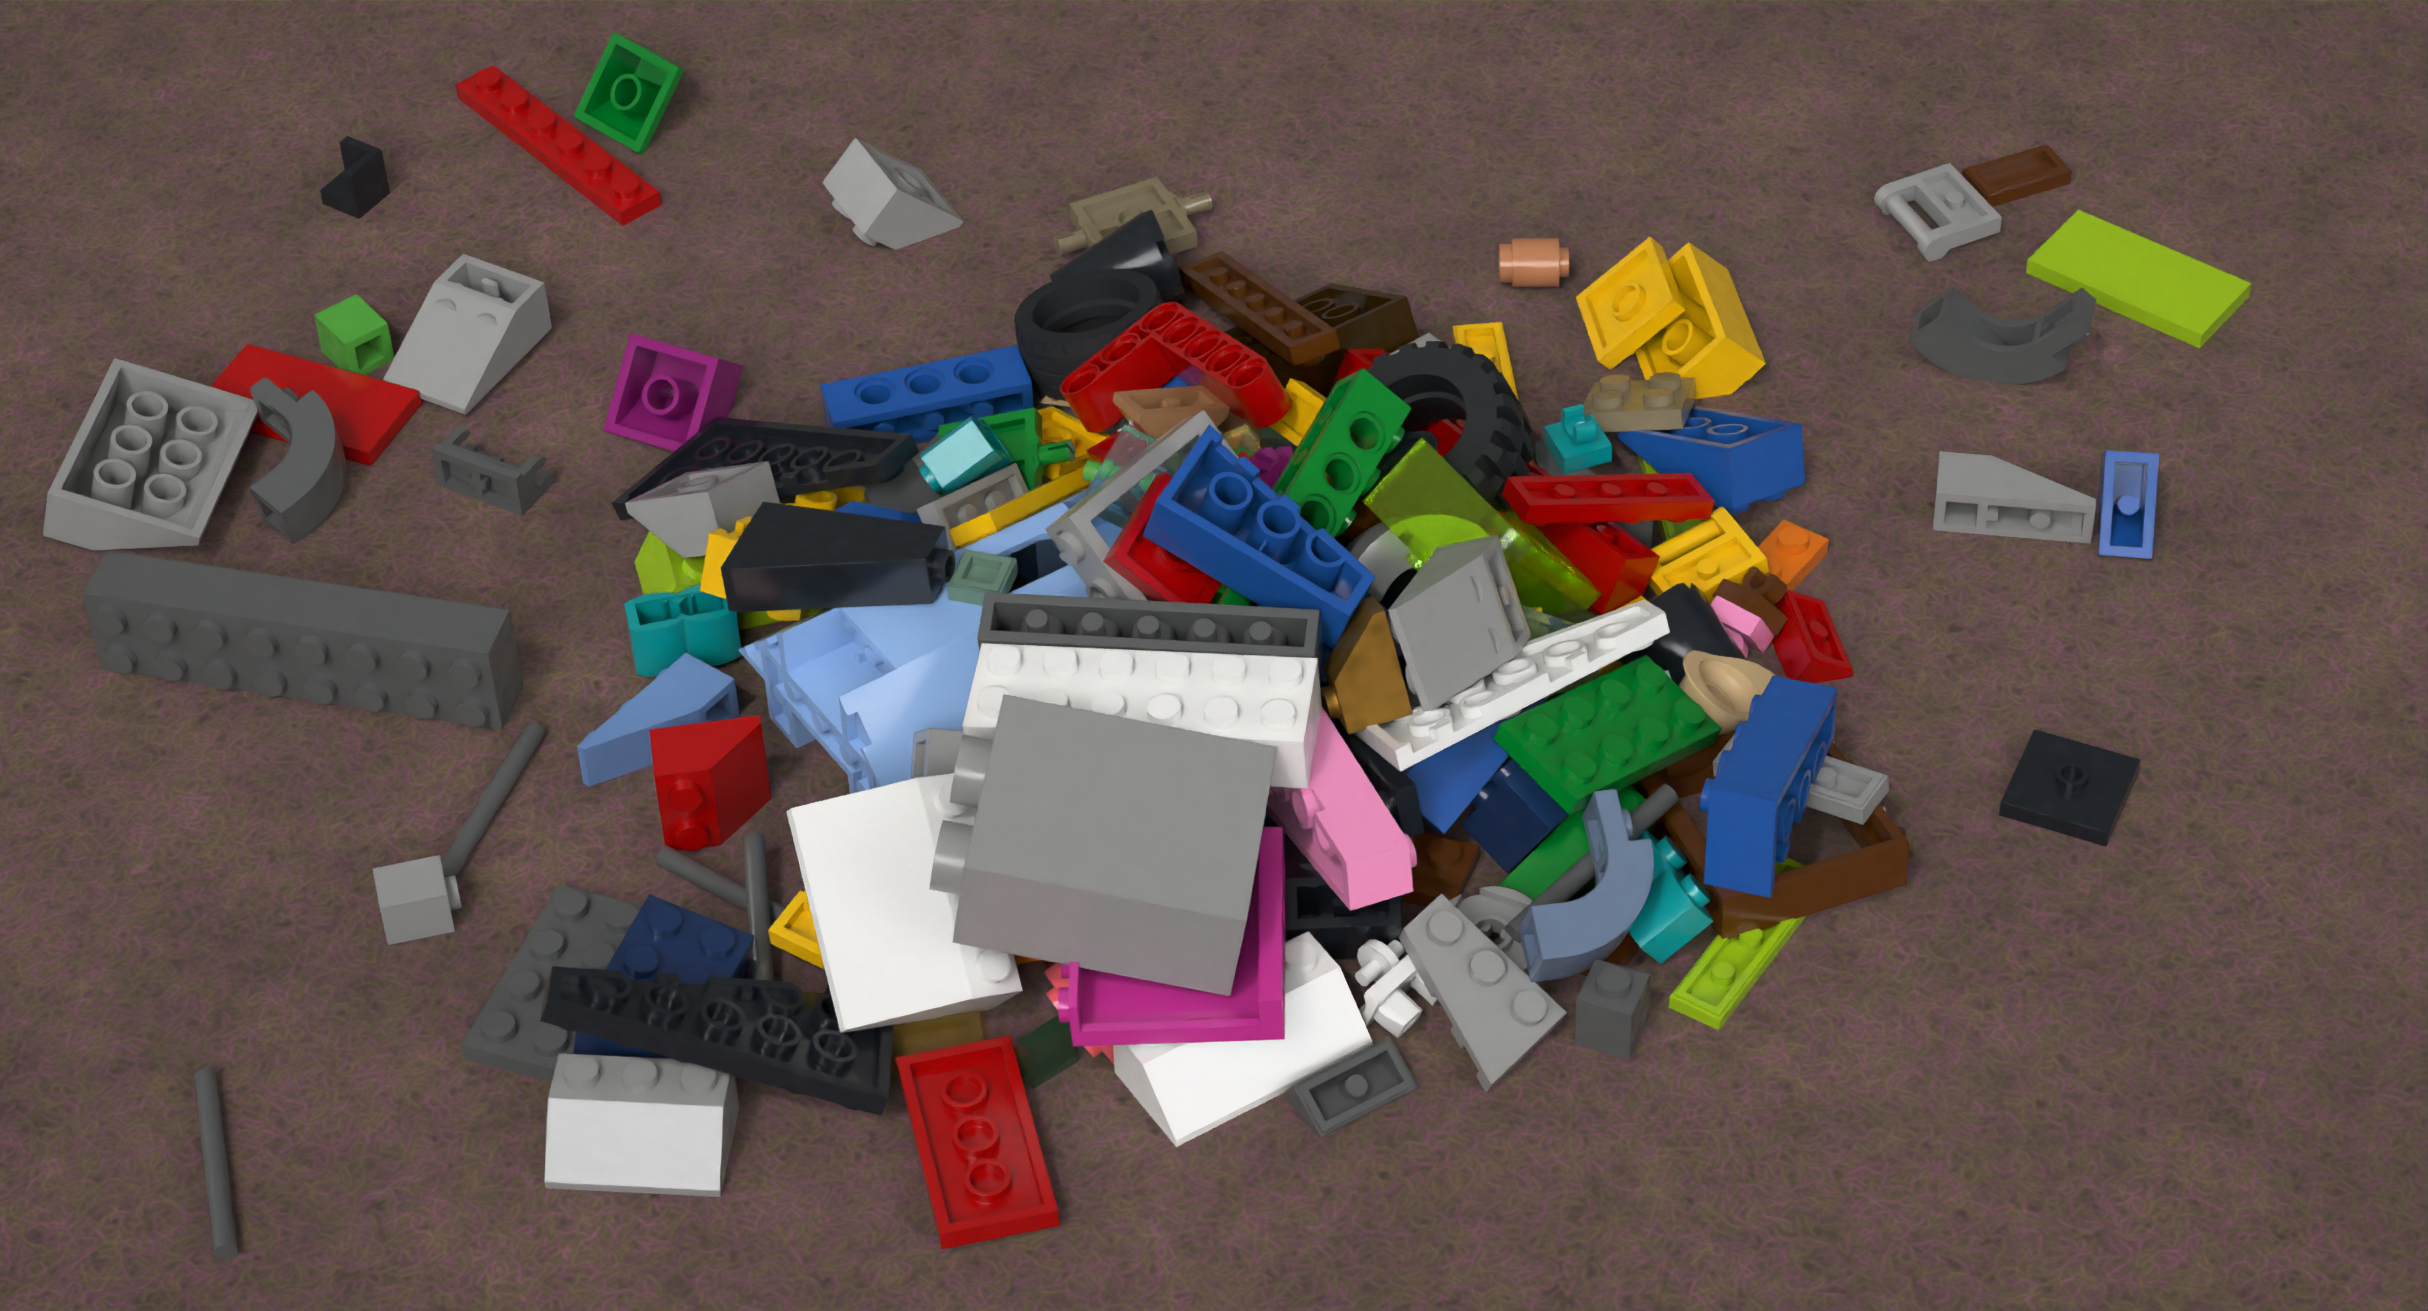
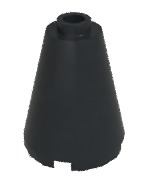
(1135, 247)
(1691, 626)

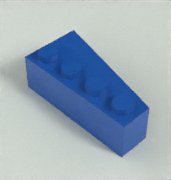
(1765, 783)

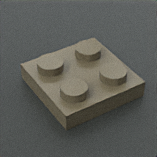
(1641, 404)

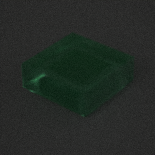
(1046, 1052)

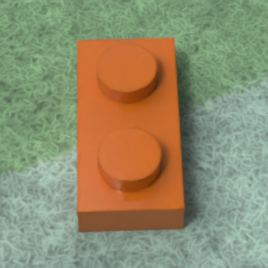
(1793, 552)

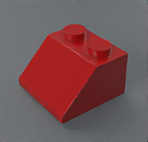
(708, 779)

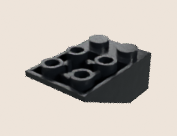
(1317, 909)

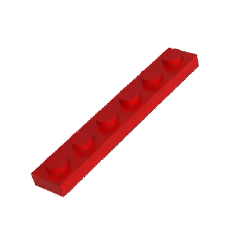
(558, 145)

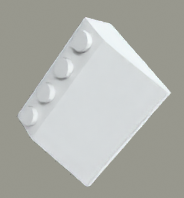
(873, 913)

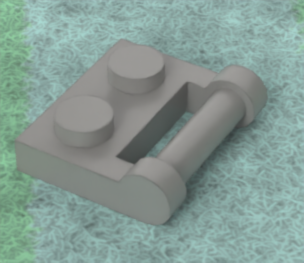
(1948, 200)

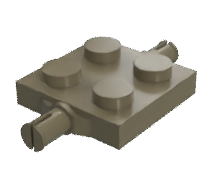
(1106, 212)

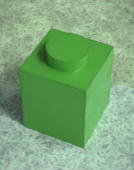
(354, 336)

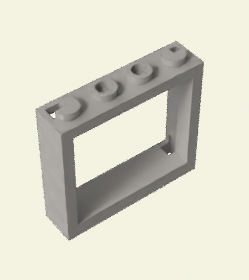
(1077, 536)

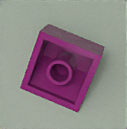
(669, 392)

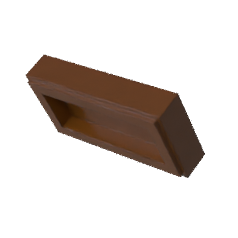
(2018, 175)

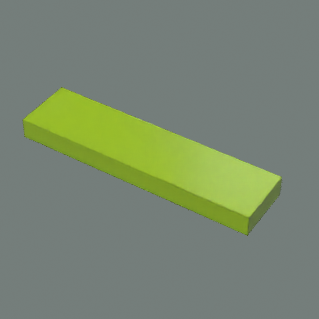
(1731, 968)

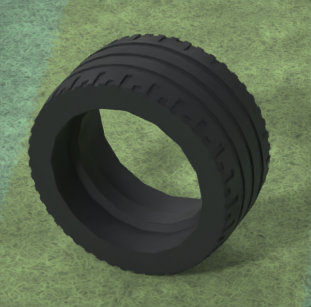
(1075, 319)

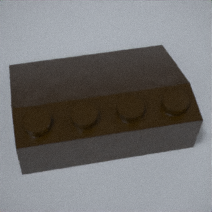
(1361, 321)

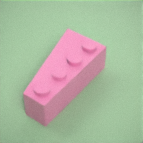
(1345, 826)

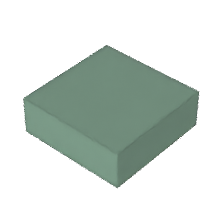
(980, 574)

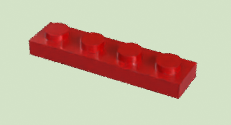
(1607, 498)

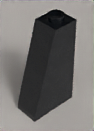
(833, 560)

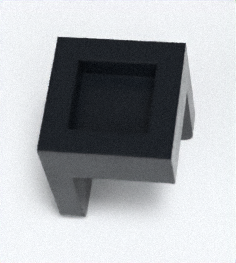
(362, 181)

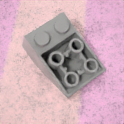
(470, 333)
(1458, 620)

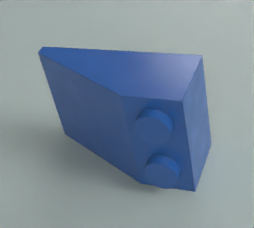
(1729, 454)

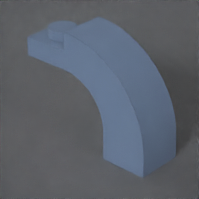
(1572, 934)

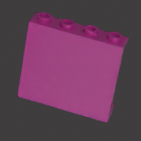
(1133, 1011)

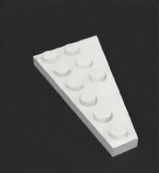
(1533, 674)

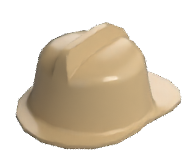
(1723, 686)

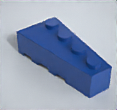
(1254, 540)

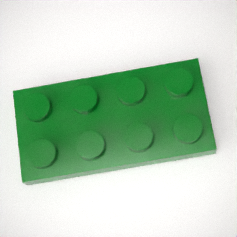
(1607, 733)

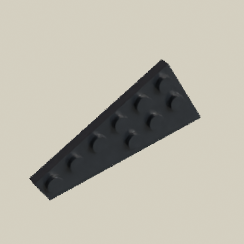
(799, 456)
(731, 1026)

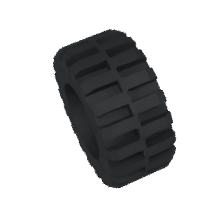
(1466, 387)

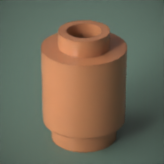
(1533, 262)

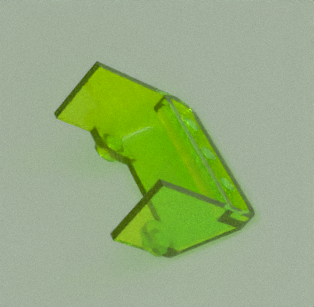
(1436, 507)

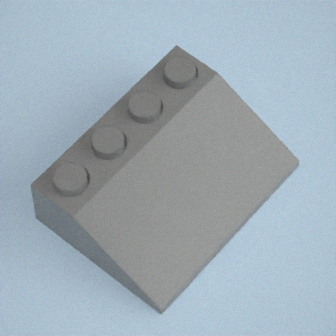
(147, 462)

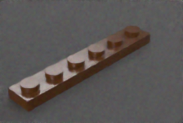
(1260, 309)

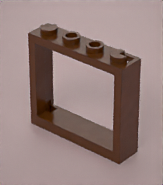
(1798, 892)

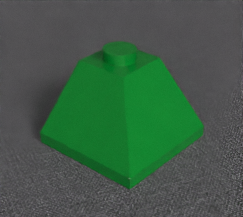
(629, 92)

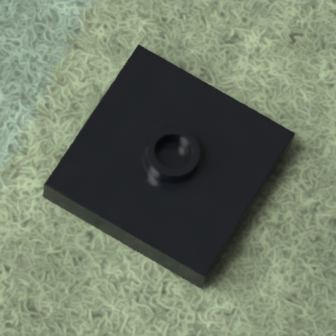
(2069, 787)

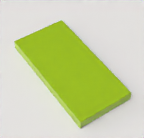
(2139, 278)

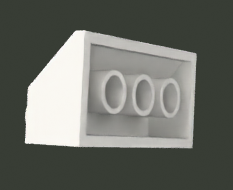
(1209, 1083)

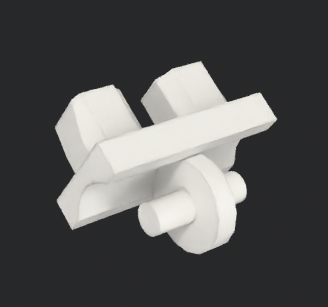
(1392, 978)

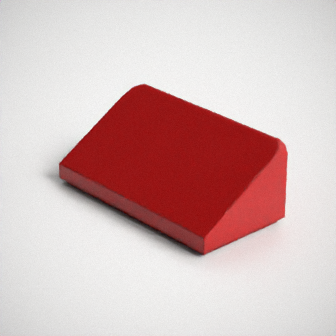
(1809, 642)

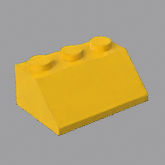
(1712, 334)

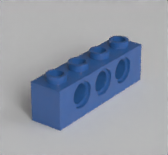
(930, 394)

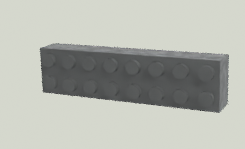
(304, 639)

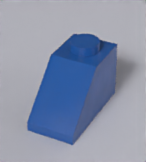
(2127, 503)

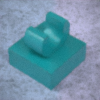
(1577, 441)

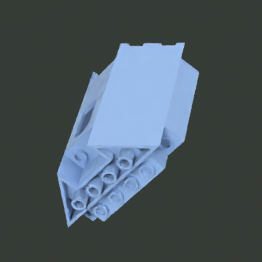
(887, 671)

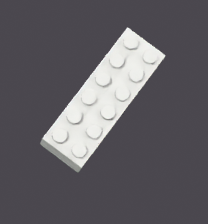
(1216, 694)

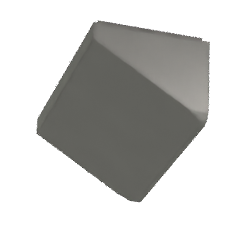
(1351, 1087)

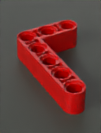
(1172, 344)

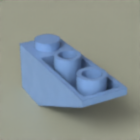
(678, 696)

